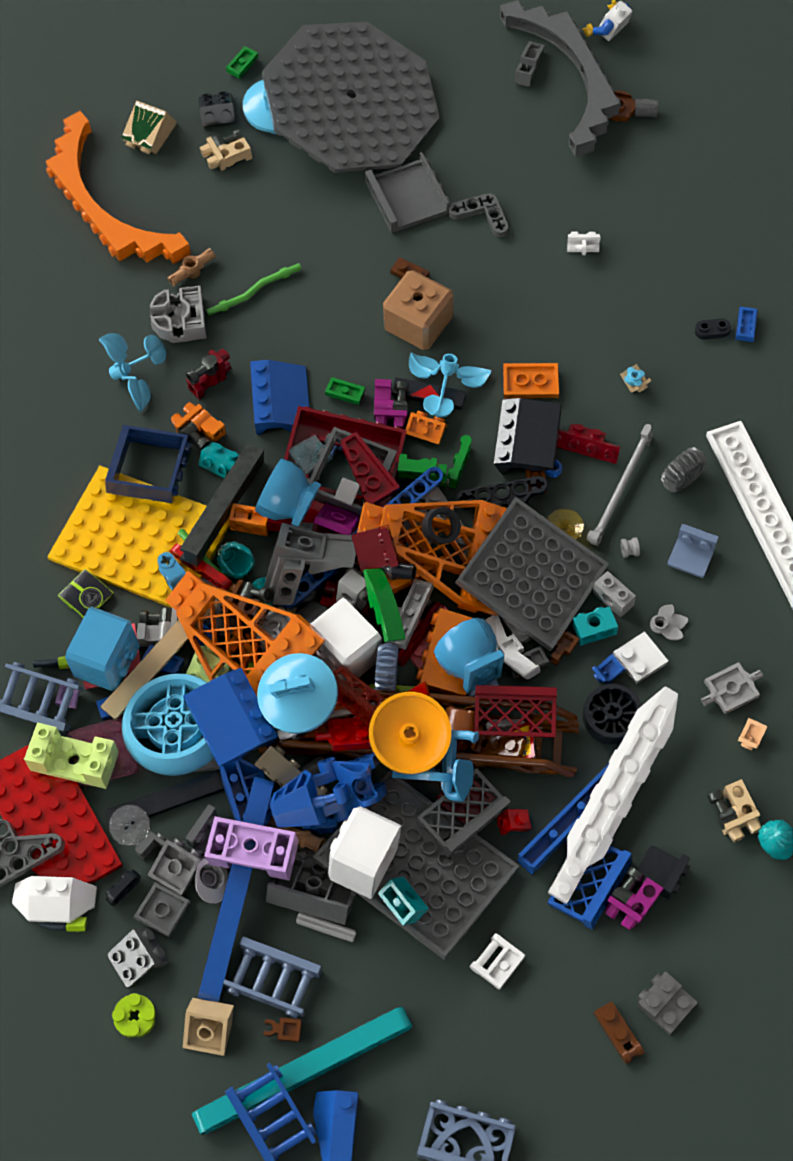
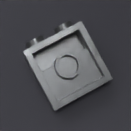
(176, 865)
(666, 1002)

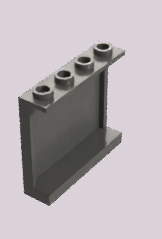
(408, 194)

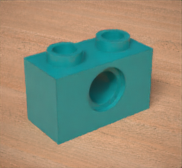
(586, 633)
(403, 900)

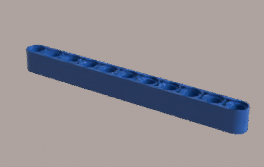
(409, 492)
(233, 899)

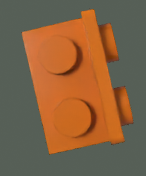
(426, 428)

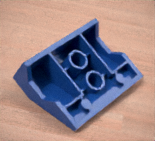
(277, 393)
(230, 717)

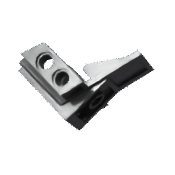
(300, 547)

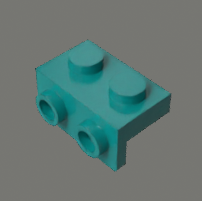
(217, 459)

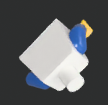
(612, 22)

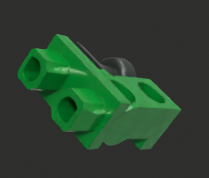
(411, 469)

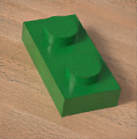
(242, 62)
(345, 391)

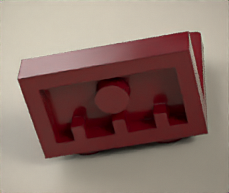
(375, 548)

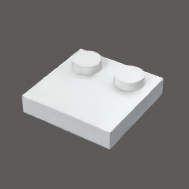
(640, 657)

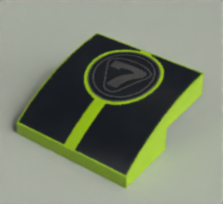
(85, 592)

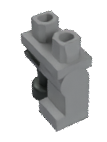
(153, 634)

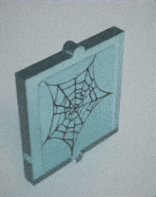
(306, 453)

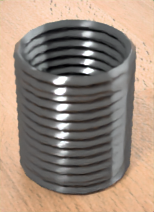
(646, 108)

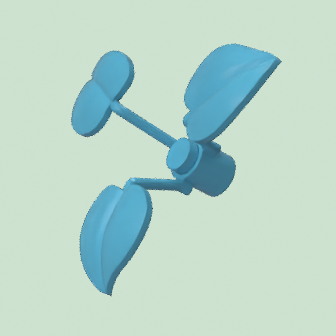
(116, 348)
(423, 368)

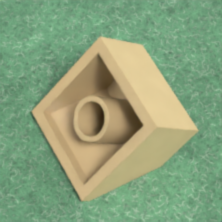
(207, 1026)

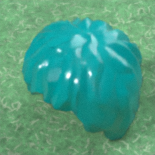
(235, 560)
(777, 839)

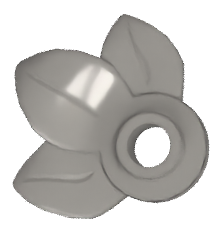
(671, 623)

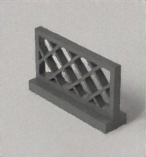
(471, 828)

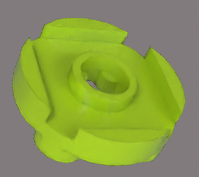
(133, 1004)

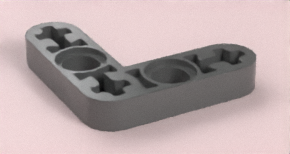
(487, 209)

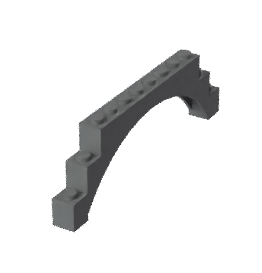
(562, 33)

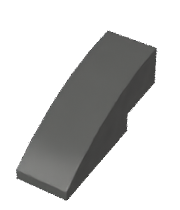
(528, 63)

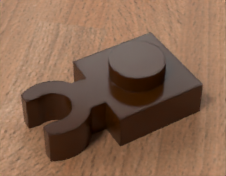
(288, 1029)

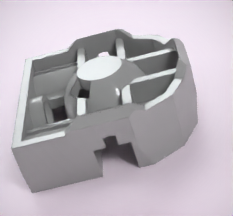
(163, 325)

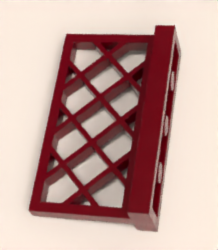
(519, 694)

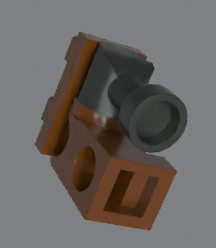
(247, 590)

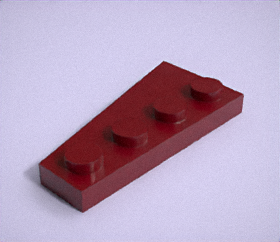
(374, 479)

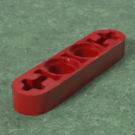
(204, 570)

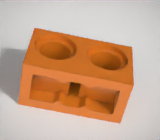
(247, 520)

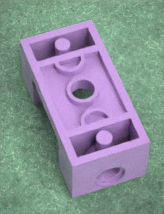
(273, 850)

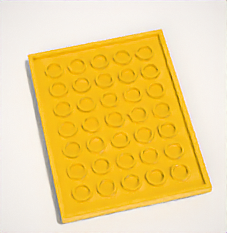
(124, 535)

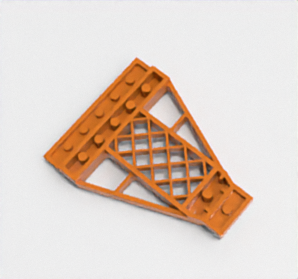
(484, 520)
(192, 600)

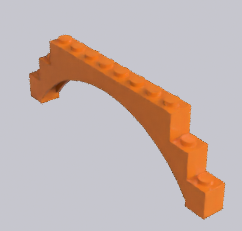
(119, 237)

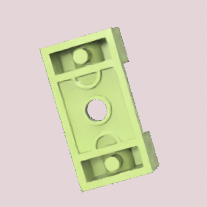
(51, 753)

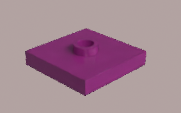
(337, 519)

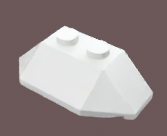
(53, 898)

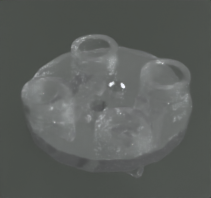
(123, 817)

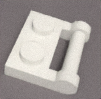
(502, 966)

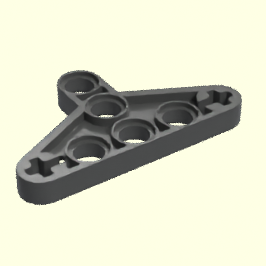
(24, 849)

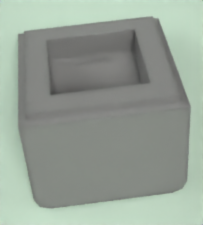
(347, 491)

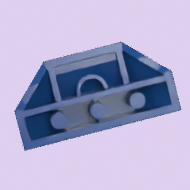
(237, 782)

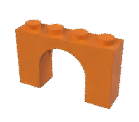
(431, 672)

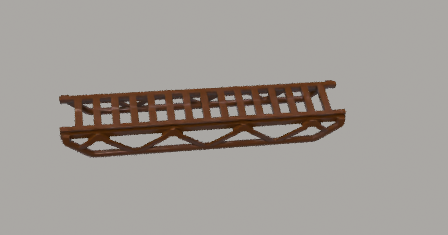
(519, 764)

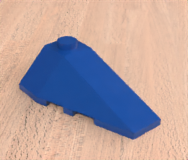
(336, 1123)

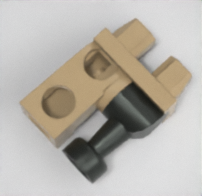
(226, 150)
(741, 813)

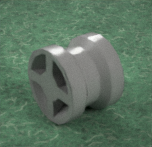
(630, 547)

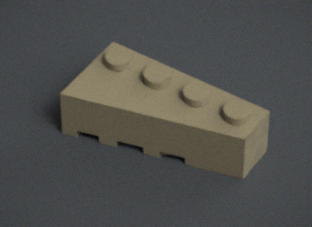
(281, 769)

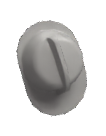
(210, 882)

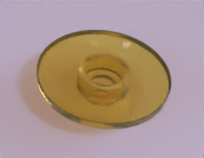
(568, 519)

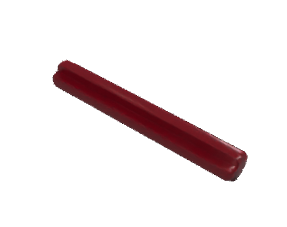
(418, 635)

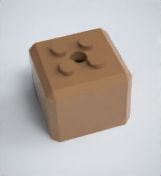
(419, 320)

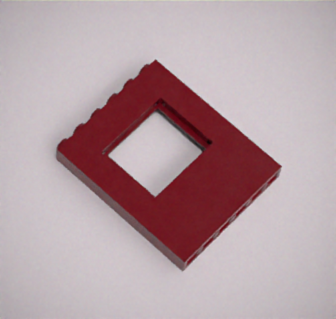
(320, 423)

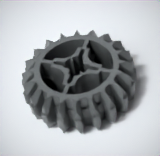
(684, 469)

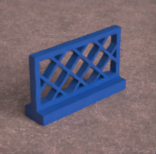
(607, 887)

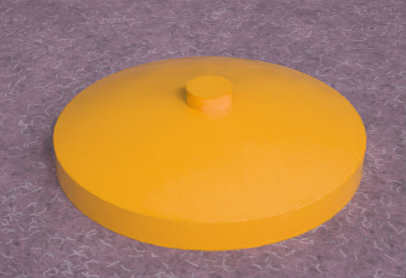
(410, 733)

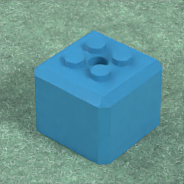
(102, 649)

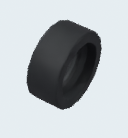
(455, 525)

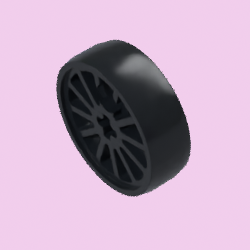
(593, 726)

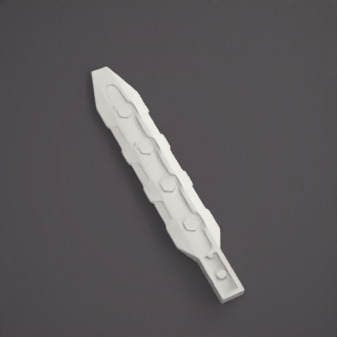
(616, 790)

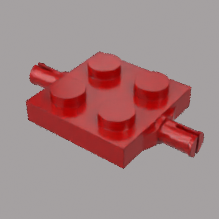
(346, 734)

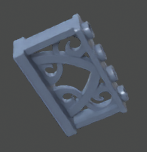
(437, 1150)

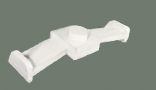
(512, 650)

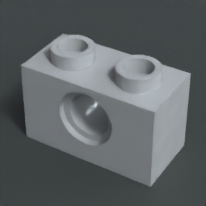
(353, 589)
(614, 594)

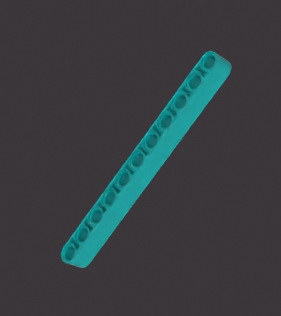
(309, 1067)

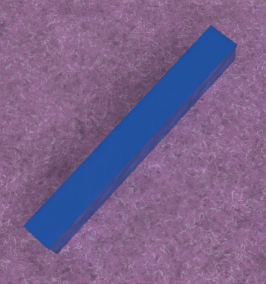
(556, 832)

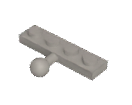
(413, 609)

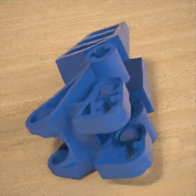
(301, 806)

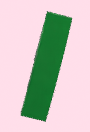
(384, 604)

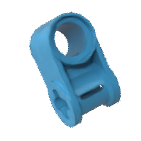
(171, 571)

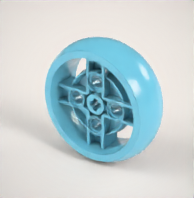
(161, 697)

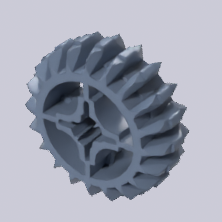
(386, 667)

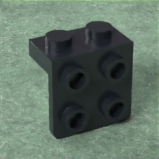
(216, 108)
(664, 869)

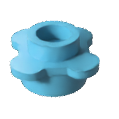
(631, 380)

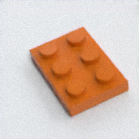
(530, 380)

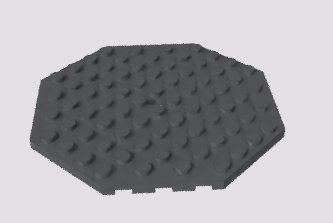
(311, 105)

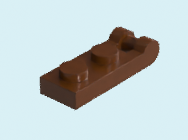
(500, 746)
(618, 1032)

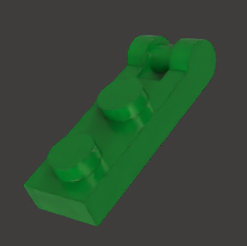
(459, 461)

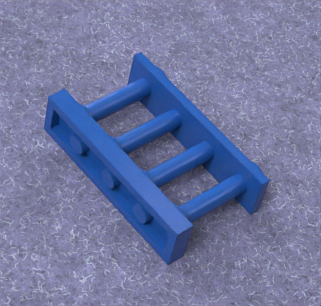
(249, 1116)

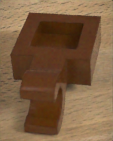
(564, 646)

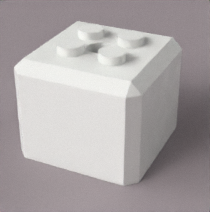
(348, 638)
(363, 851)

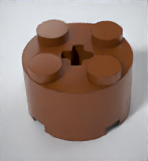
(461, 721)

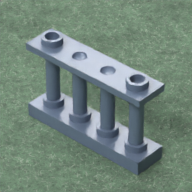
(41, 715)
(289, 964)

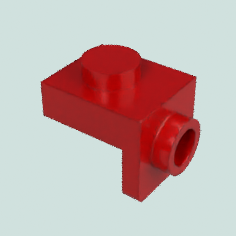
(513, 821)

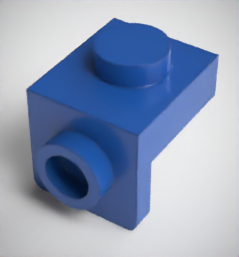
(608, 670)

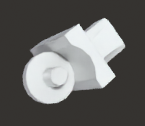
(583, 242)

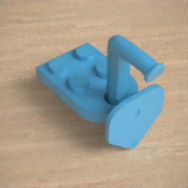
(454, 772)

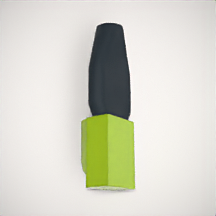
(61, 662)
(75, 926)

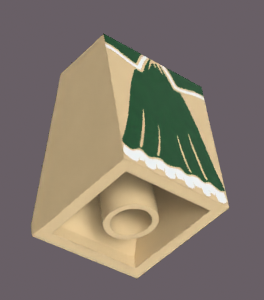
(147, 128)

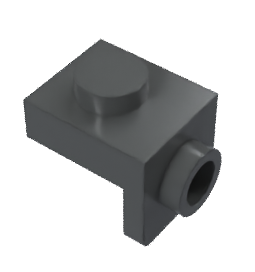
(147, 844)

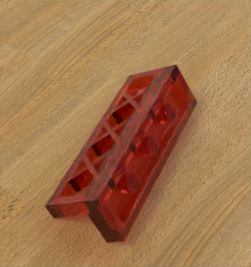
(356, 702)

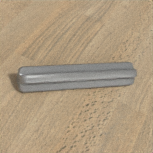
(326, 927)

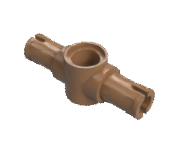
(191, 267)

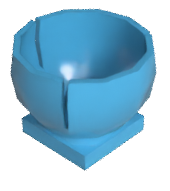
(287, 494)
(470, 653)

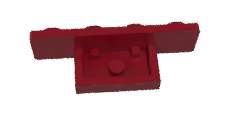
(588, 443)

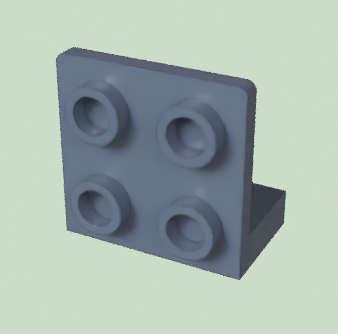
(693, 551)

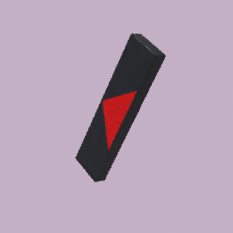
(419, 391)

